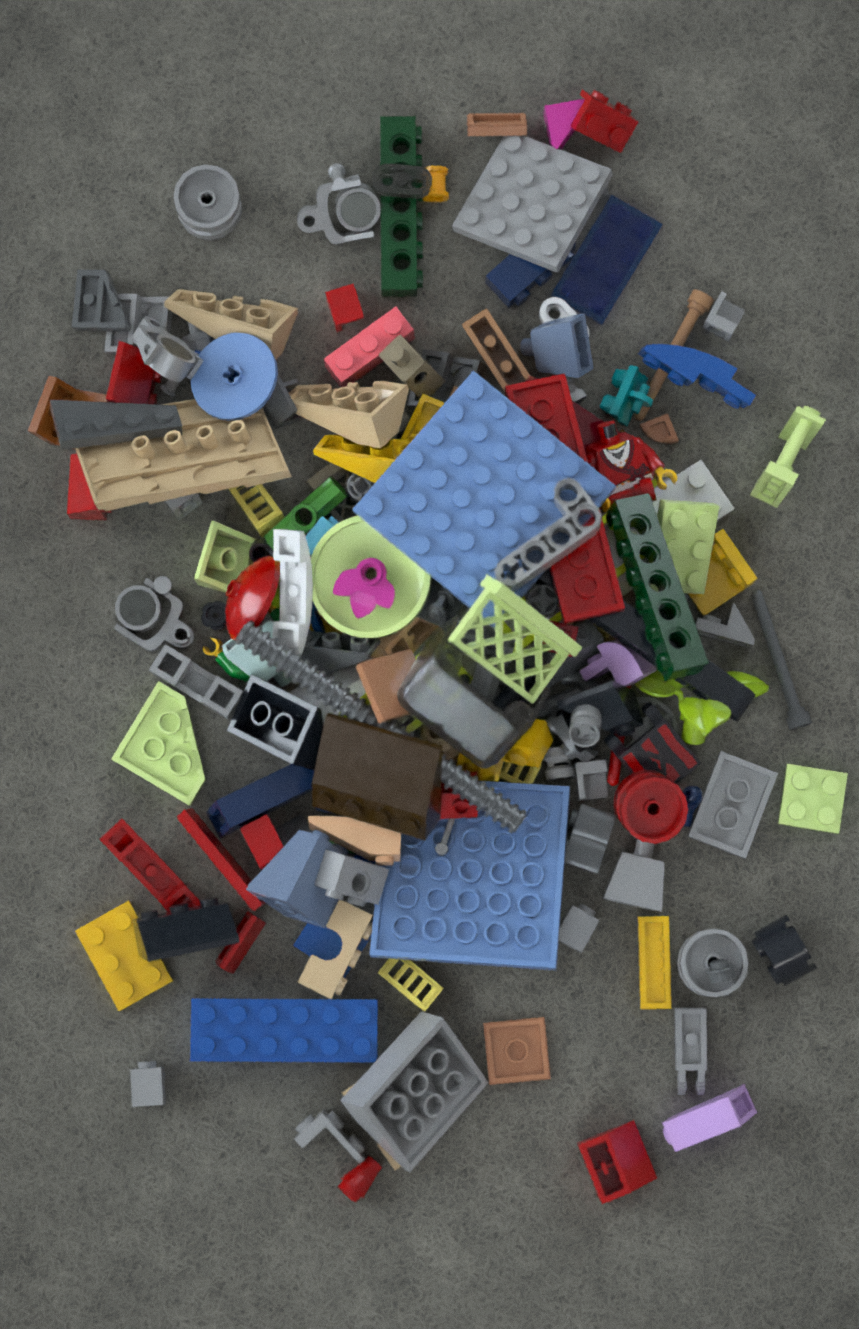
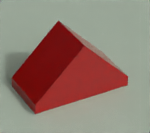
(262, 840)

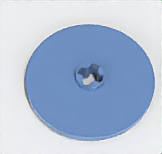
(249, 390)

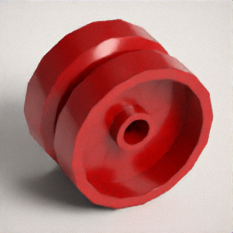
(665, 816)

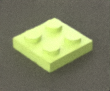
(812, 798)

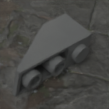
(337, 651)

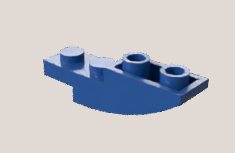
(688, 364)

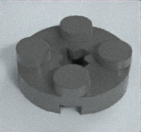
(559, 724)

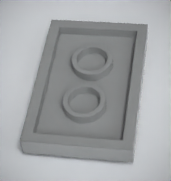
(732, 805)

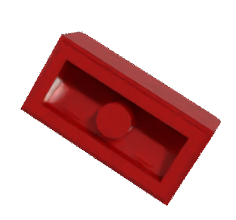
(233, 954)

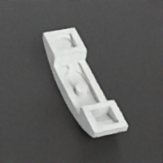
(295, 588)

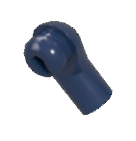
(694, 797)

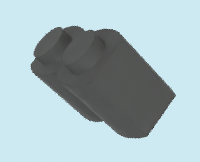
(588, 838)

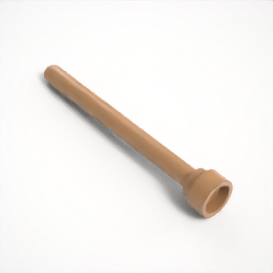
(698, 304)

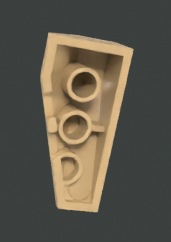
(268, 322)
(354, 412)

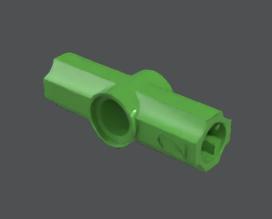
(320, 504)

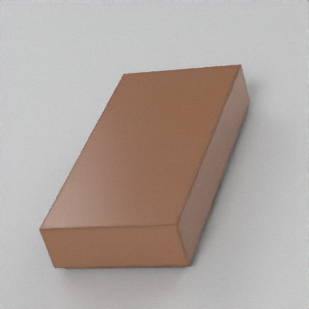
(497, 124)

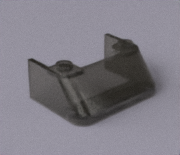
(456, 709)

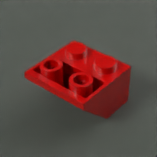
(80, 500)
(617, 1161)

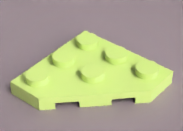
(164, 746)

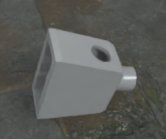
(637, 879)

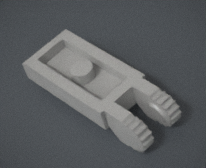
(690, 1047)

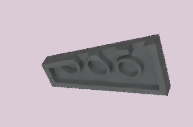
(103, 423)

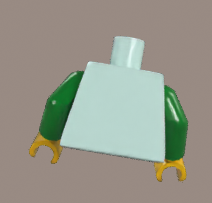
(241, 663)

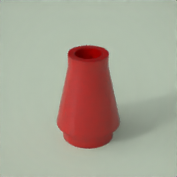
(359, 1180)

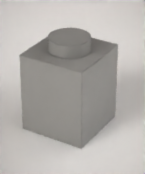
(578, 927)
(148, 1084)

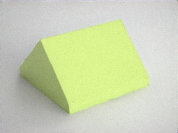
(223, 557)

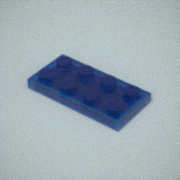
(607, 259)

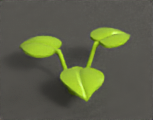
(699, 715)

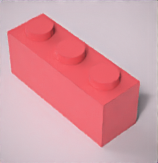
(363, 350)

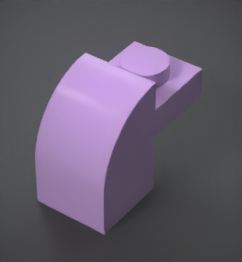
(621, 661)

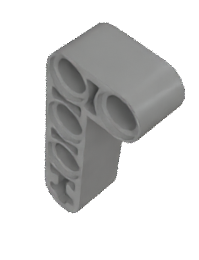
(543, 541)

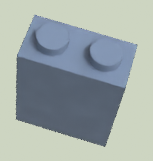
(291, 876)

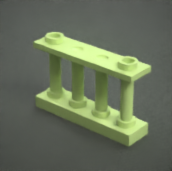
(779, 476)

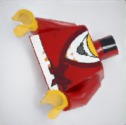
(625, 460)

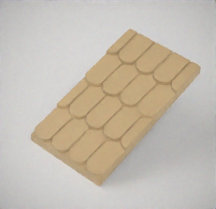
(202, 460)

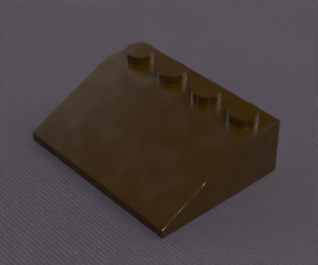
(378, 777)

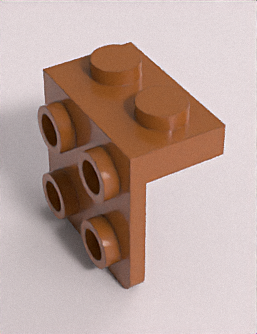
(56, 389)

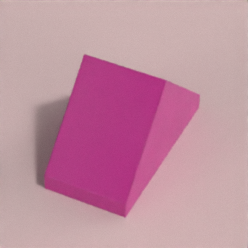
(558, 120)

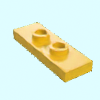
(654, 962)

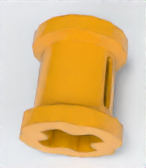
(438, 192)

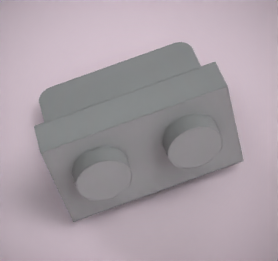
(312, 1127)

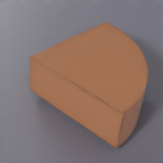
(660, 430)

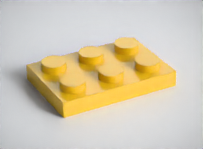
(115, 955)

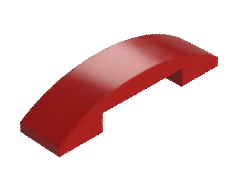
(147, 866)

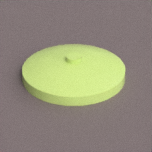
(344, 549)

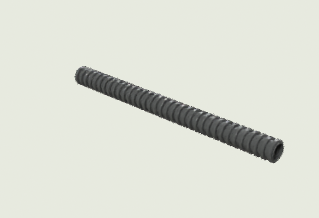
(358, 710)

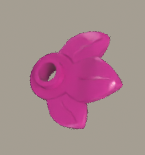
(365, 592)

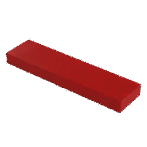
(219, 856)

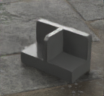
(280, 406)

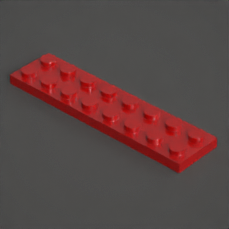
(586, 576)

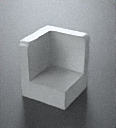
(723, 318)
(591, 780)

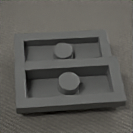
(452, 370)

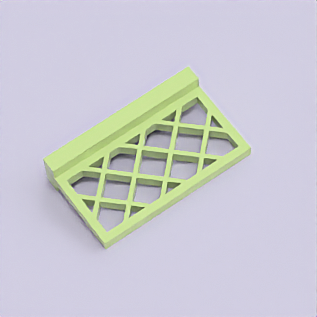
(524, 616)

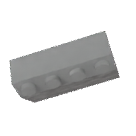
(415, 1090)

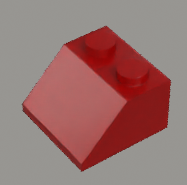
(131, 378)

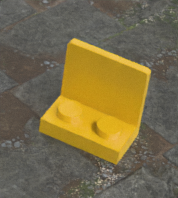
(726, 575)

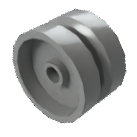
(212, 186)
(694, 957)

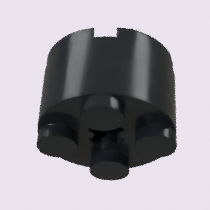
(784, 950)

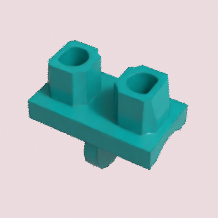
(630, 397)

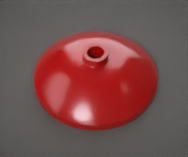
(251, 594)

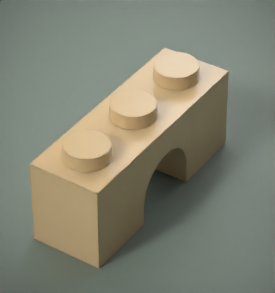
(327, 975)

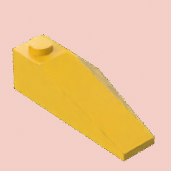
(358, 458)

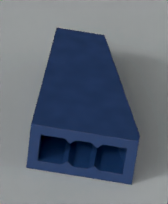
(259, 798)

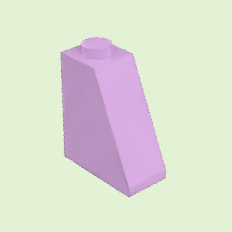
(709, 1118)

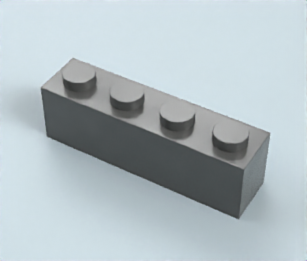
(587, 637)

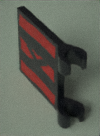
(656, 749)

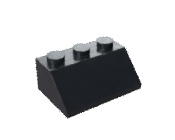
(278, 723)
(184, 929)

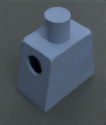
(560, 346)

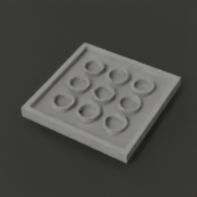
(532, 201)

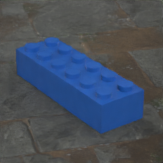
(284, 1030)

